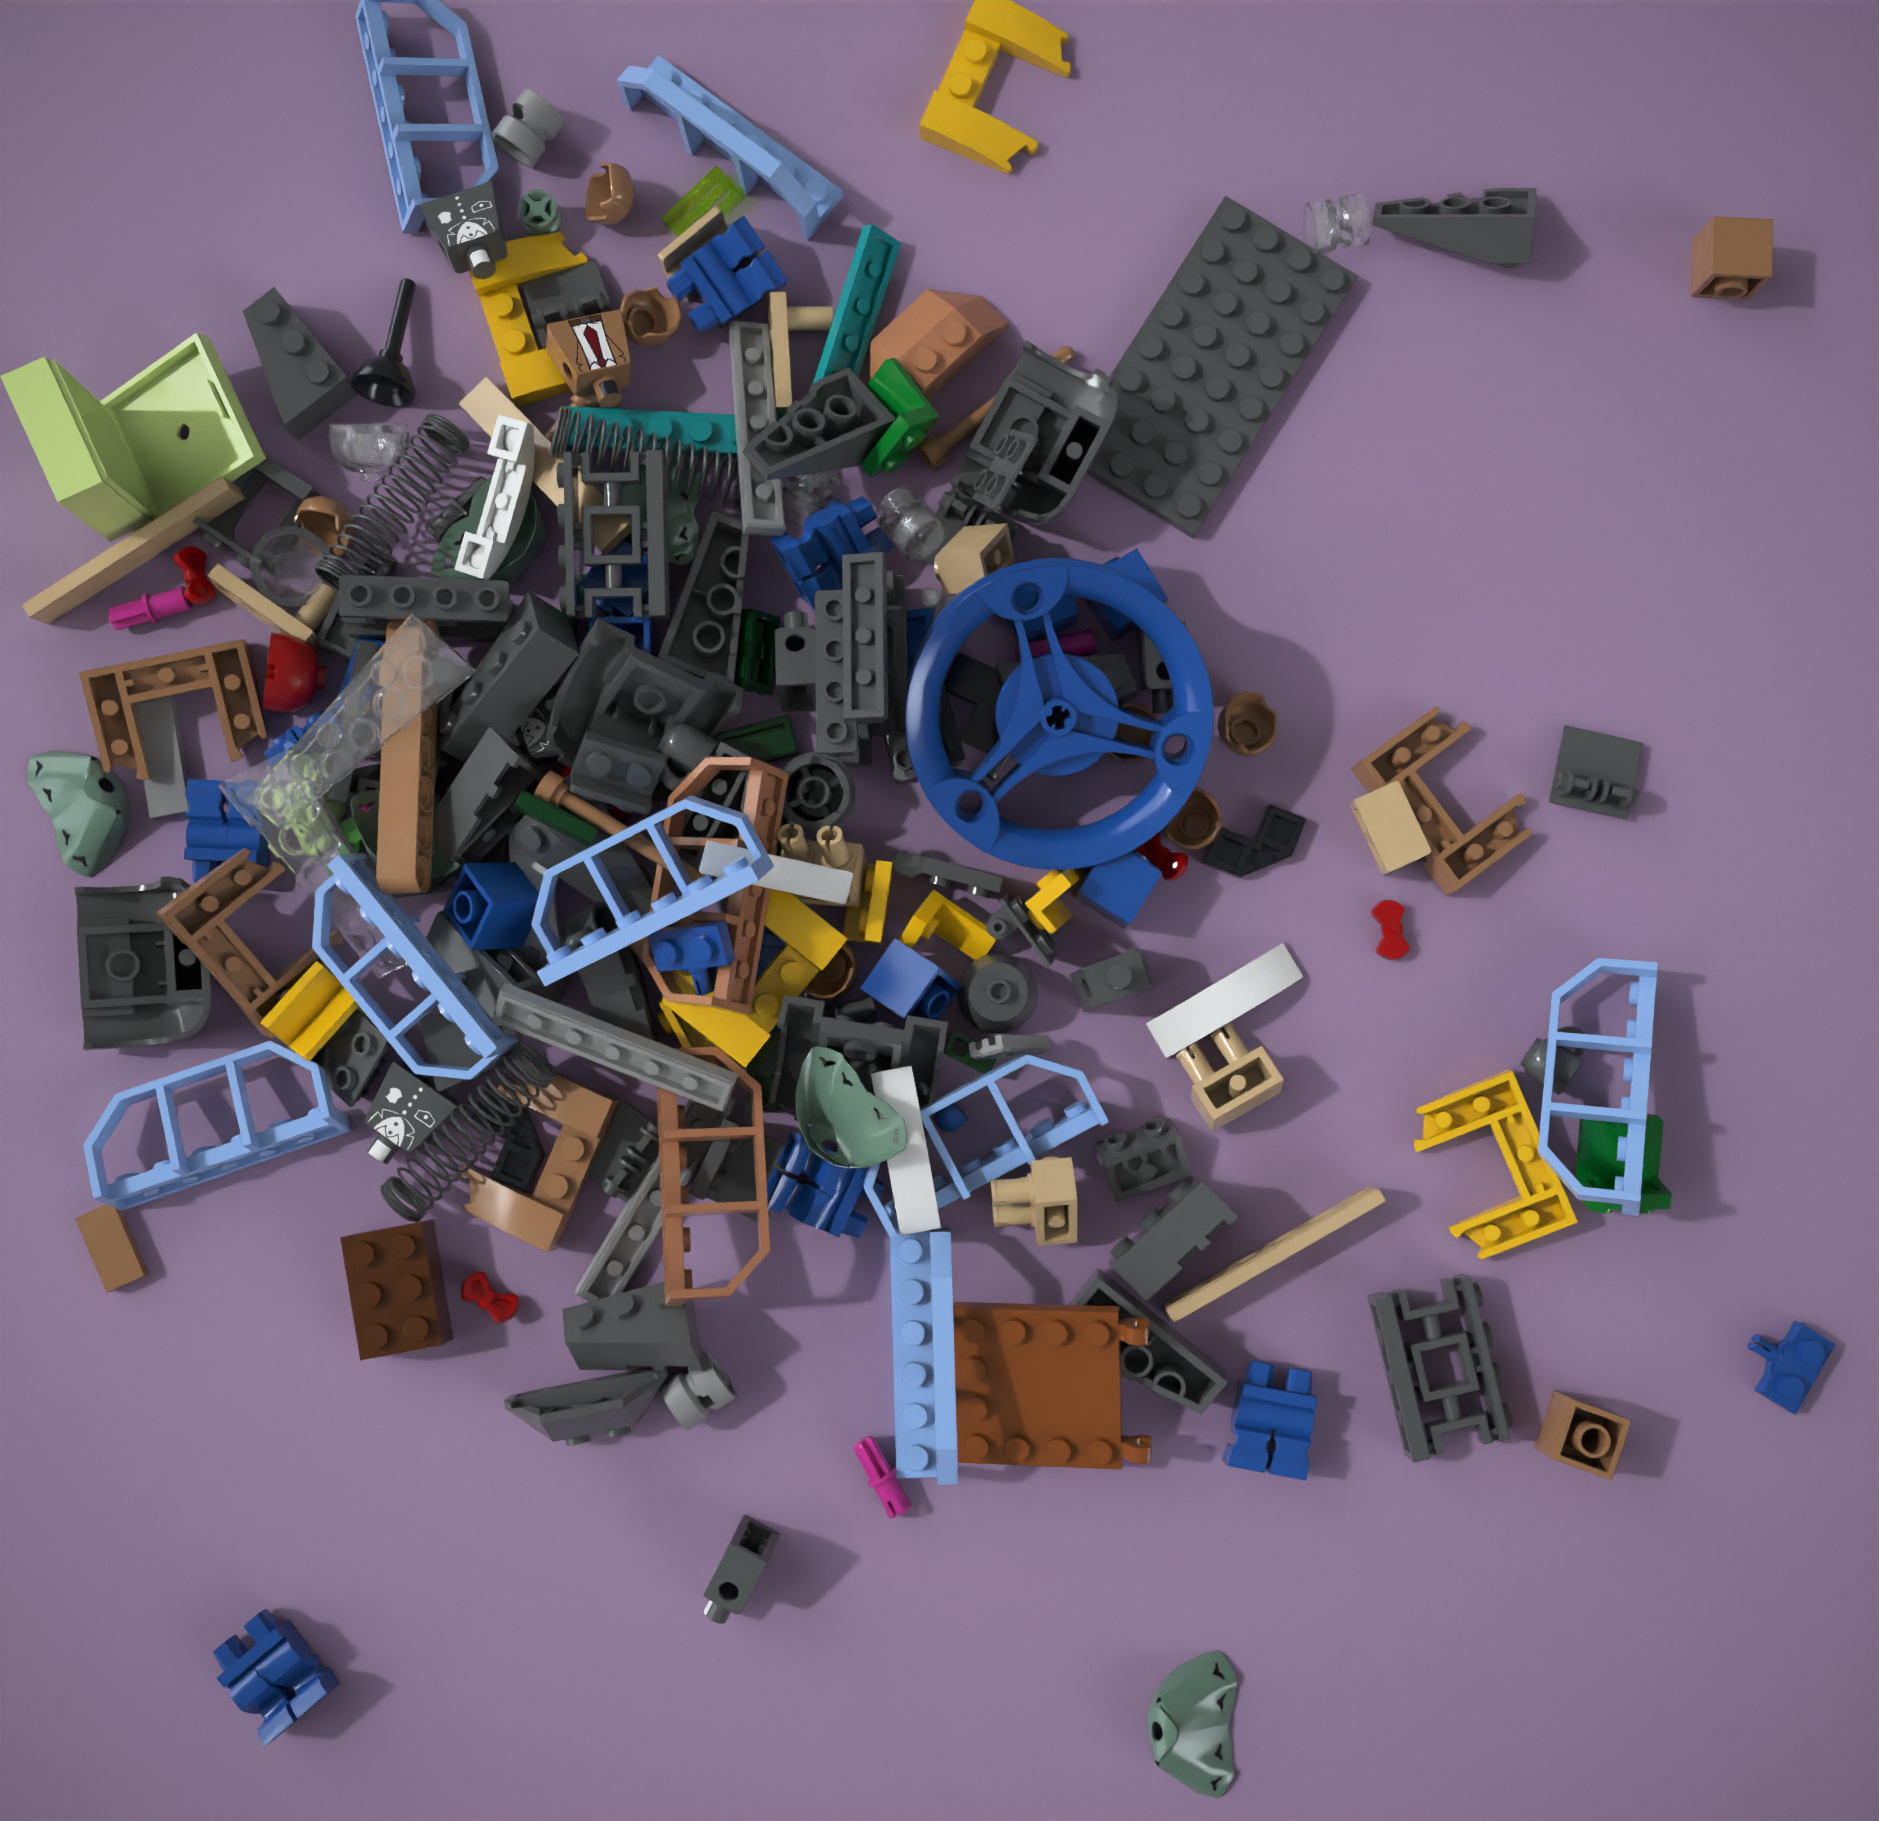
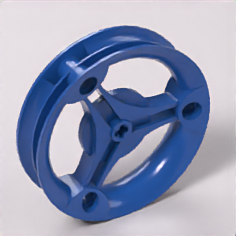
(1085, 728)

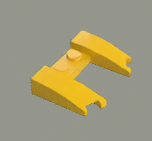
(951, 114)
(527, 370)
(807, 949)
(1542, 1199)

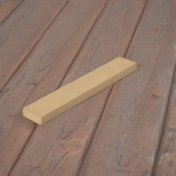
(485, 405)
(133, 551)
(1273, 1253)

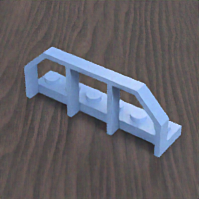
(390, 100)
(750, 149)
(666, 909)
(428, 969)
(1636, 1072)
(1008, 1153)
(209, 1161)
(924, 1356)

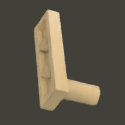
(784, 319)
(300, 625)

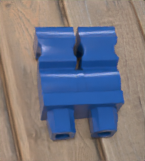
(712, 277)
(824, 541)
(217, 835)
(830, 1198)
(1268, 1408)
(261, 1675)

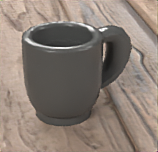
(685, 749)
(587, 921)
(1565, 1063)

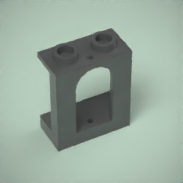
(220, 530)

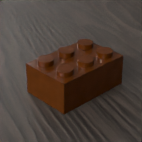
(396, 1289)

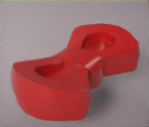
(192, 562)
(1171, 864)
(1389, 915)
(500, 1306)

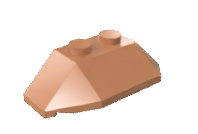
(937, 337)

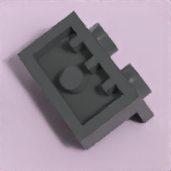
(616, 773)
(1143, 1158)

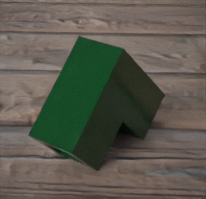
(959, 1050)

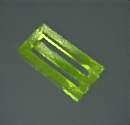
(696, 193)

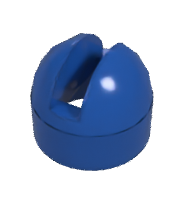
(950, 1118)

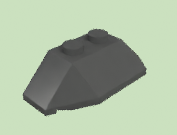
(589, 1405)

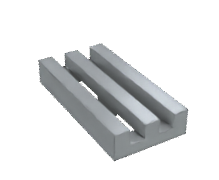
(1009, 1046)

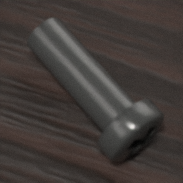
(993, 773)

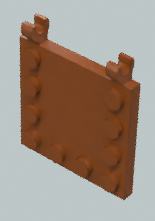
(1043, 1385)

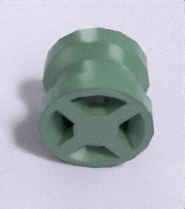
(539, 205)

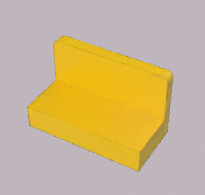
(310, 1012)

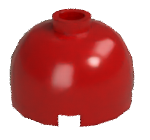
(291, 674)

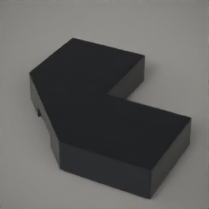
(979, 686)
(1273, 843)
(522, 1149)

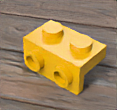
(1045, 907)

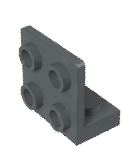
(730, 1169)

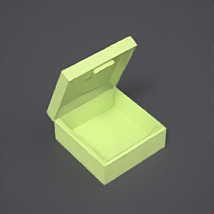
(124, 455)

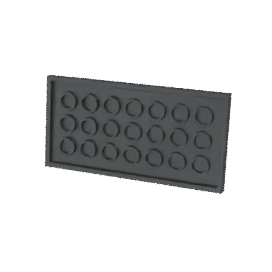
(1215, 363)

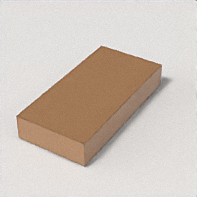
(112, 1247)

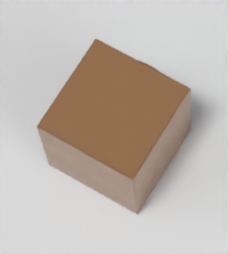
(1732, 257)
(1582, 1435)

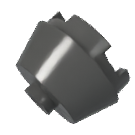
(817, 792)
(997, 993)

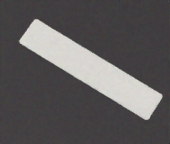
(786, 875)

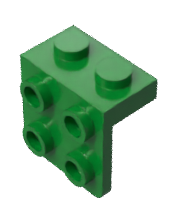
(912, 413)
(1599, 1165)

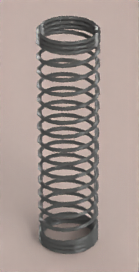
(561, 439)
(452, 443)
(542, 1074)

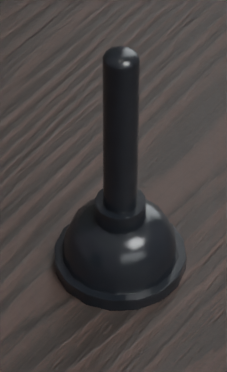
(385, 377)

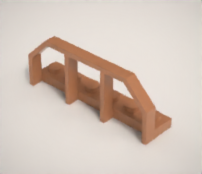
(746, 907)
(675, 1198)

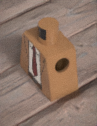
(592, 355)

